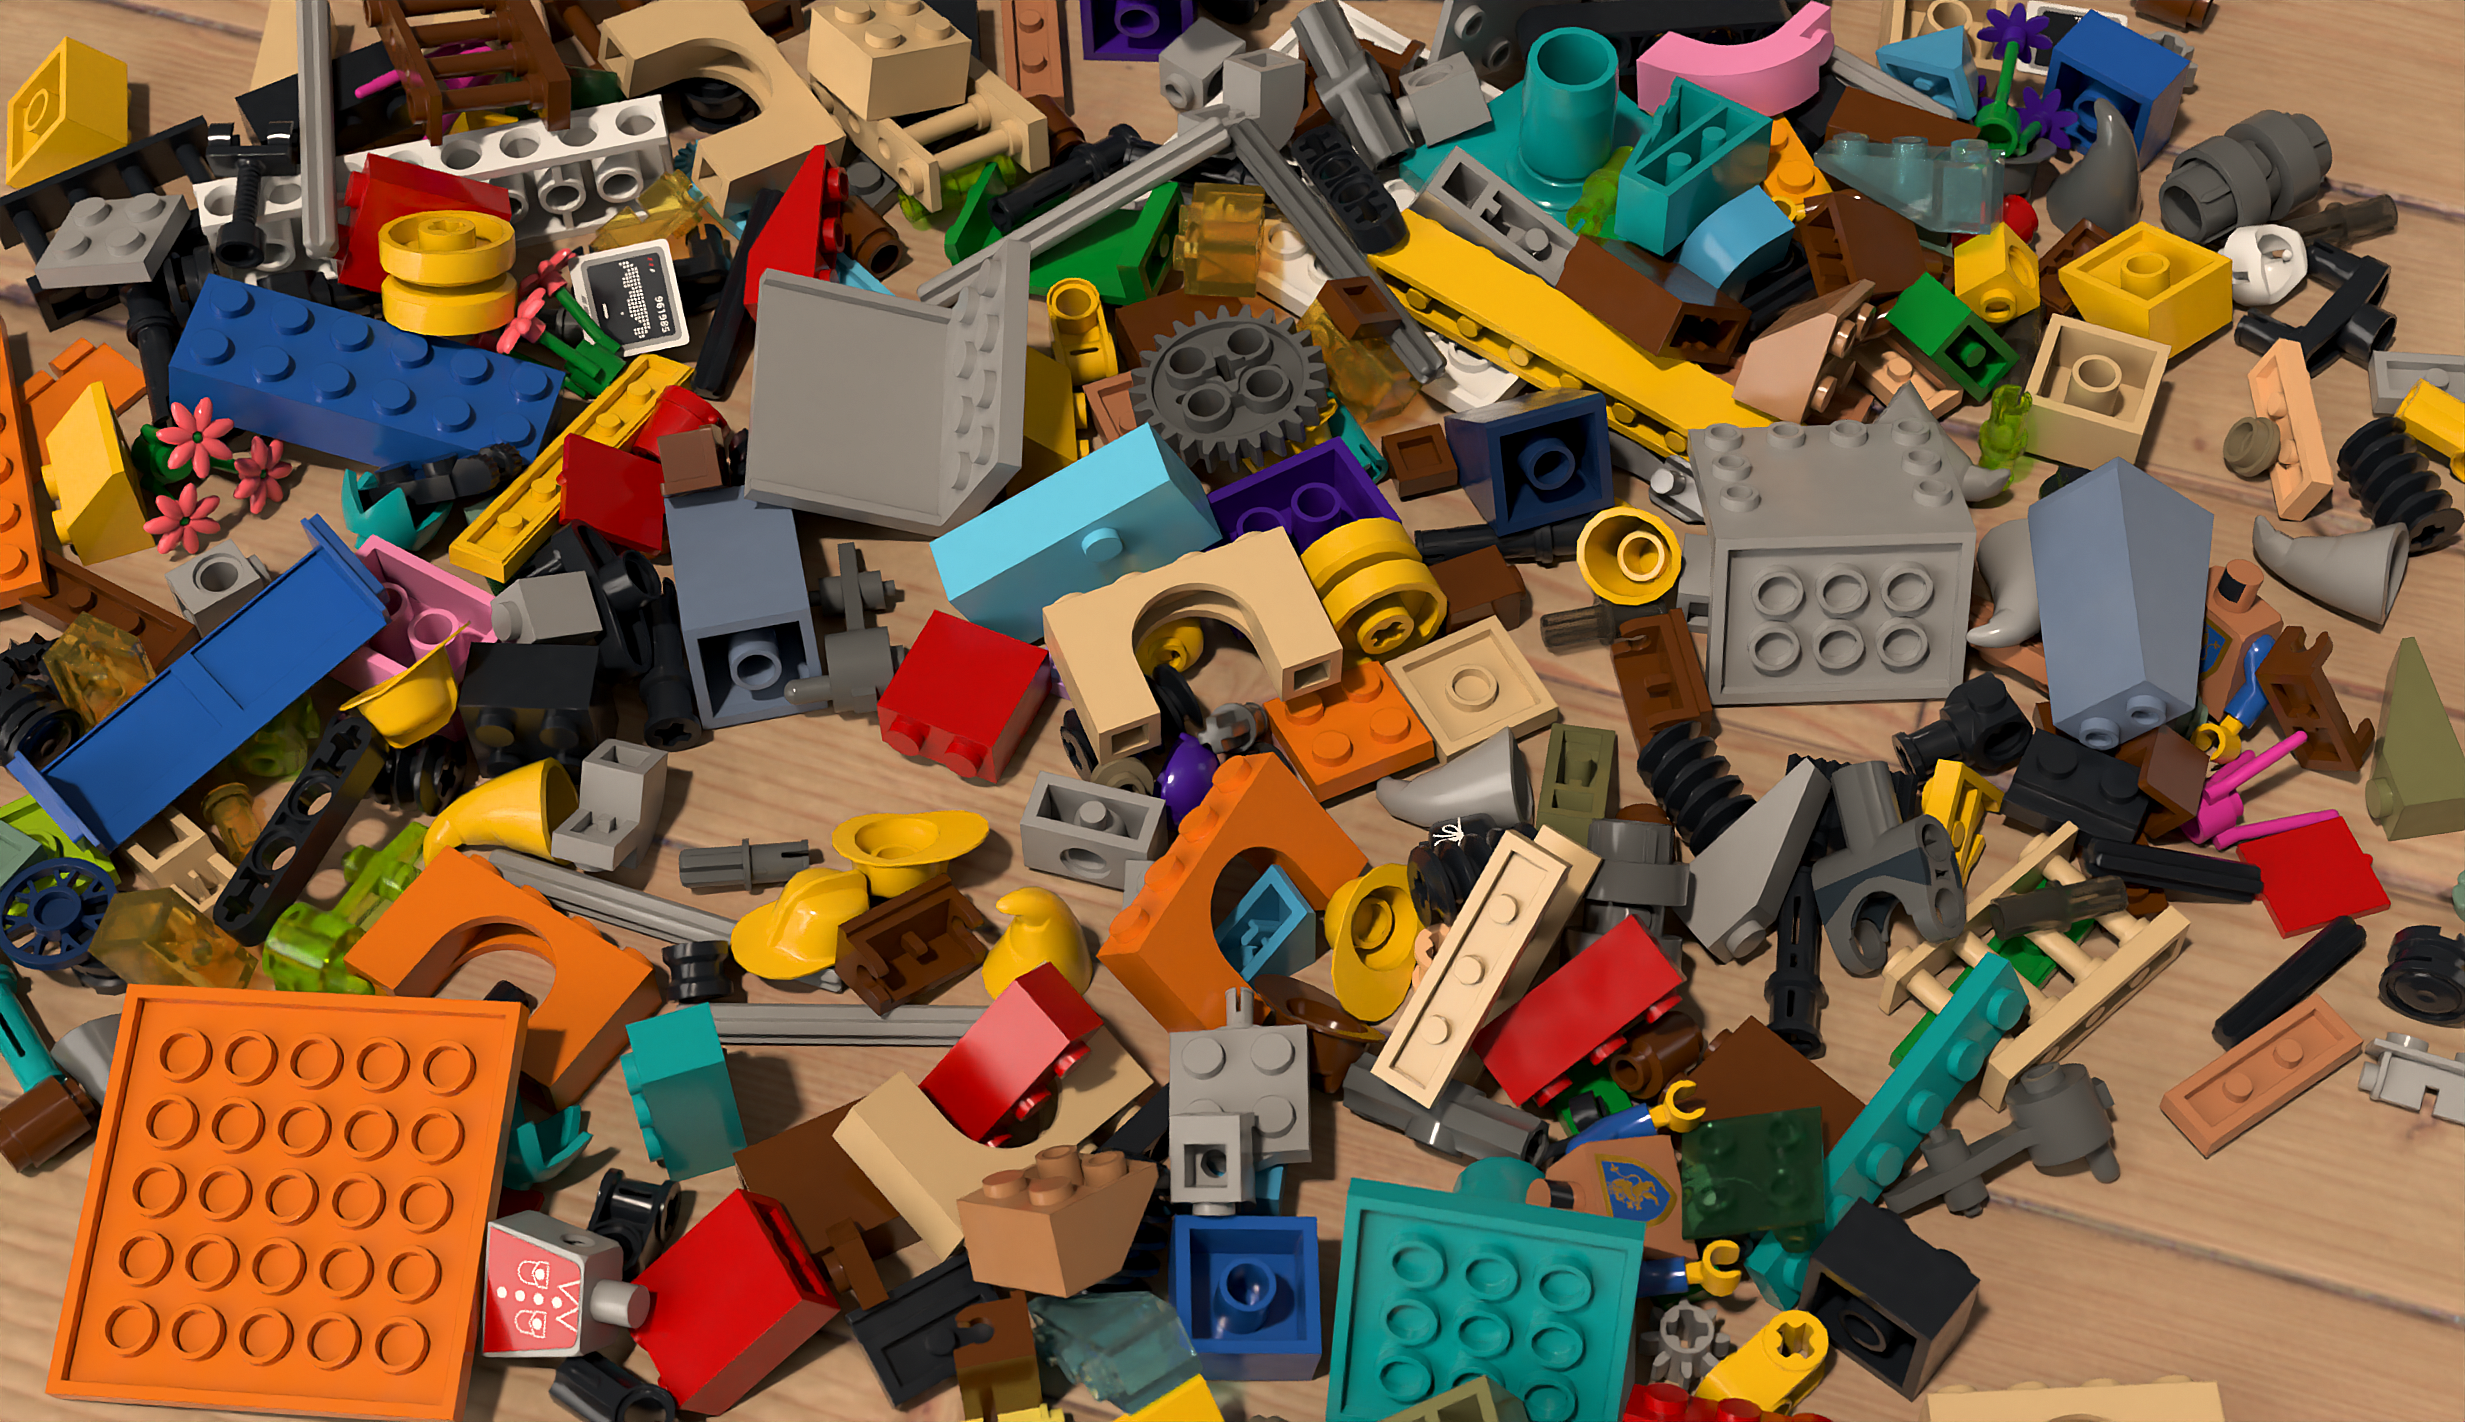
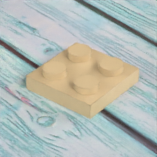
(1472, 688)

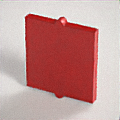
(612, 493)
(2314, 876)

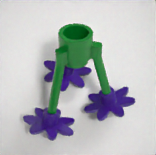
(1998, 120)

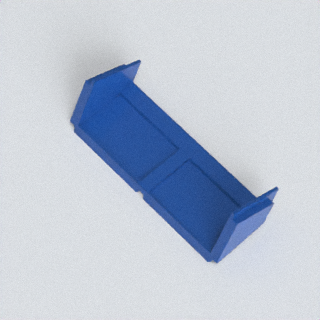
(212, 697)

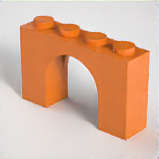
(466, 910)
(1166, 939)

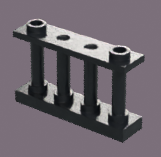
(116, 175)

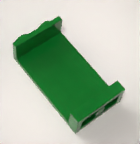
(1119, 254)

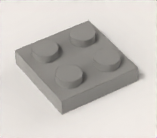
(113, 241)

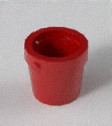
(676, 412)

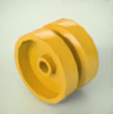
(448, 272)
(1375, 590)

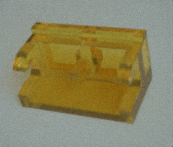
(97, 668)

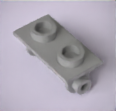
(2407, 1069)

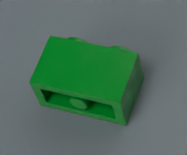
(1952, 336)

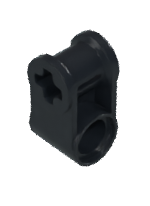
(637, 1217)

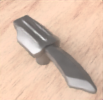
(1670, 481)

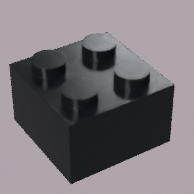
(535, 705)
(1888, 1297)

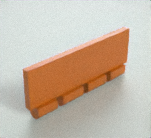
(47, 401)

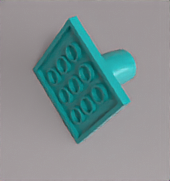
(1549, 125)
(1478, 1287)

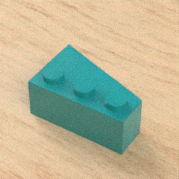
(1689, 166)
(683, 1092)

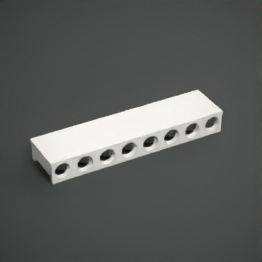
(555, 180)

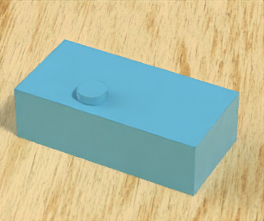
(1075, 532)

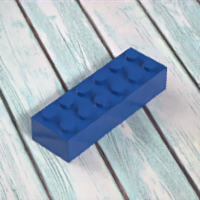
(356, 381)

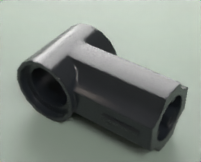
(604, 1392)

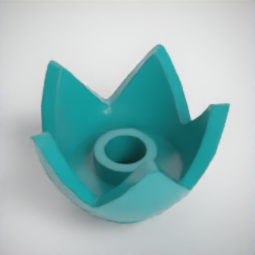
(390, 517)
(543, 1148)

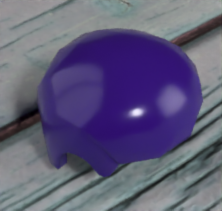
(1185, 778)

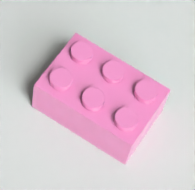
(424, 612)

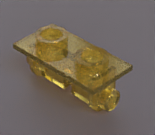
(668, 212)

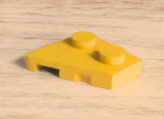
(1958, 801)

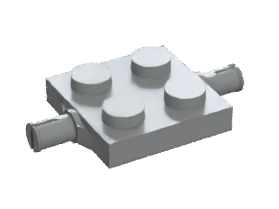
(1247, 1071)

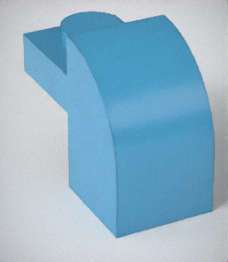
(1738, 242)

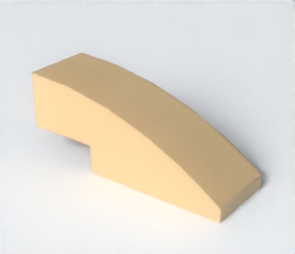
(178, 856)

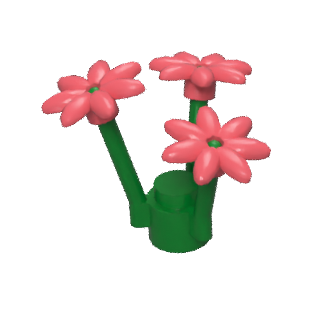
(591, 365)
(171, 454)

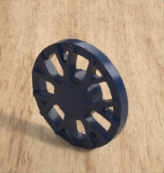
(53, 912)

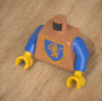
(2235, 641)
(1632, 1174)

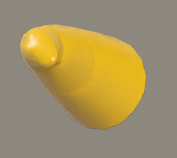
(1628, 555)
(508, 811)
(1039, 932)

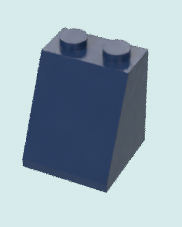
(1534, 457)

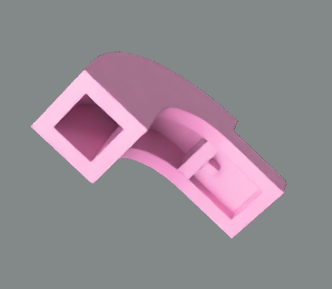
(1759, 75)

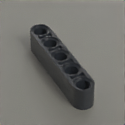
(1634, 23)

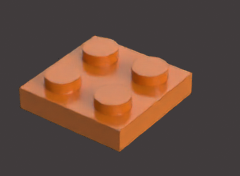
(1349, 732)

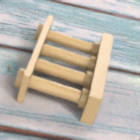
(990, 105)
(1486, 960)
(2053, 1022)

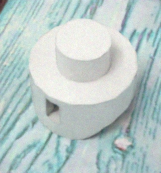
(2255, 272)

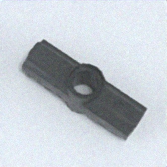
(1352, 85)
(1458, 1124)

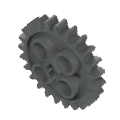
(1230, 387)

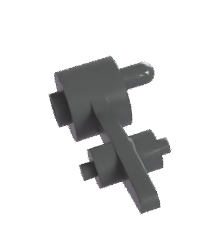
(859, 659)
(2054, 1115)

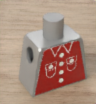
(554, 1289)

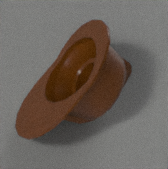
(1334, 1034)

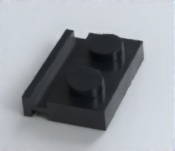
(2078, 785)
(916, 1331)

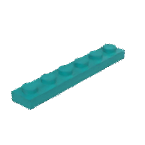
(1901, 1114)

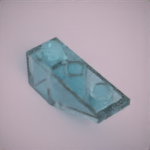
(1931, 185)
(1116, 1344)

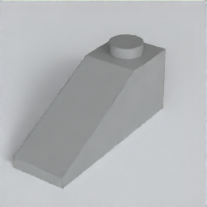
(1495, 216)
(1749, 868)

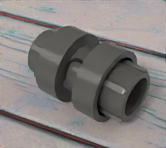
(2245, 177)
(1631, 880)

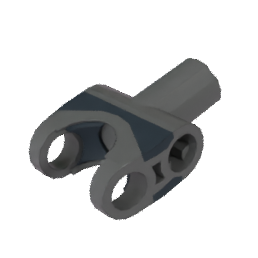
(1884, 866)

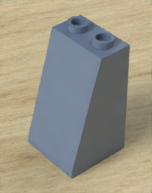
(2120, 601)
(741, 605)

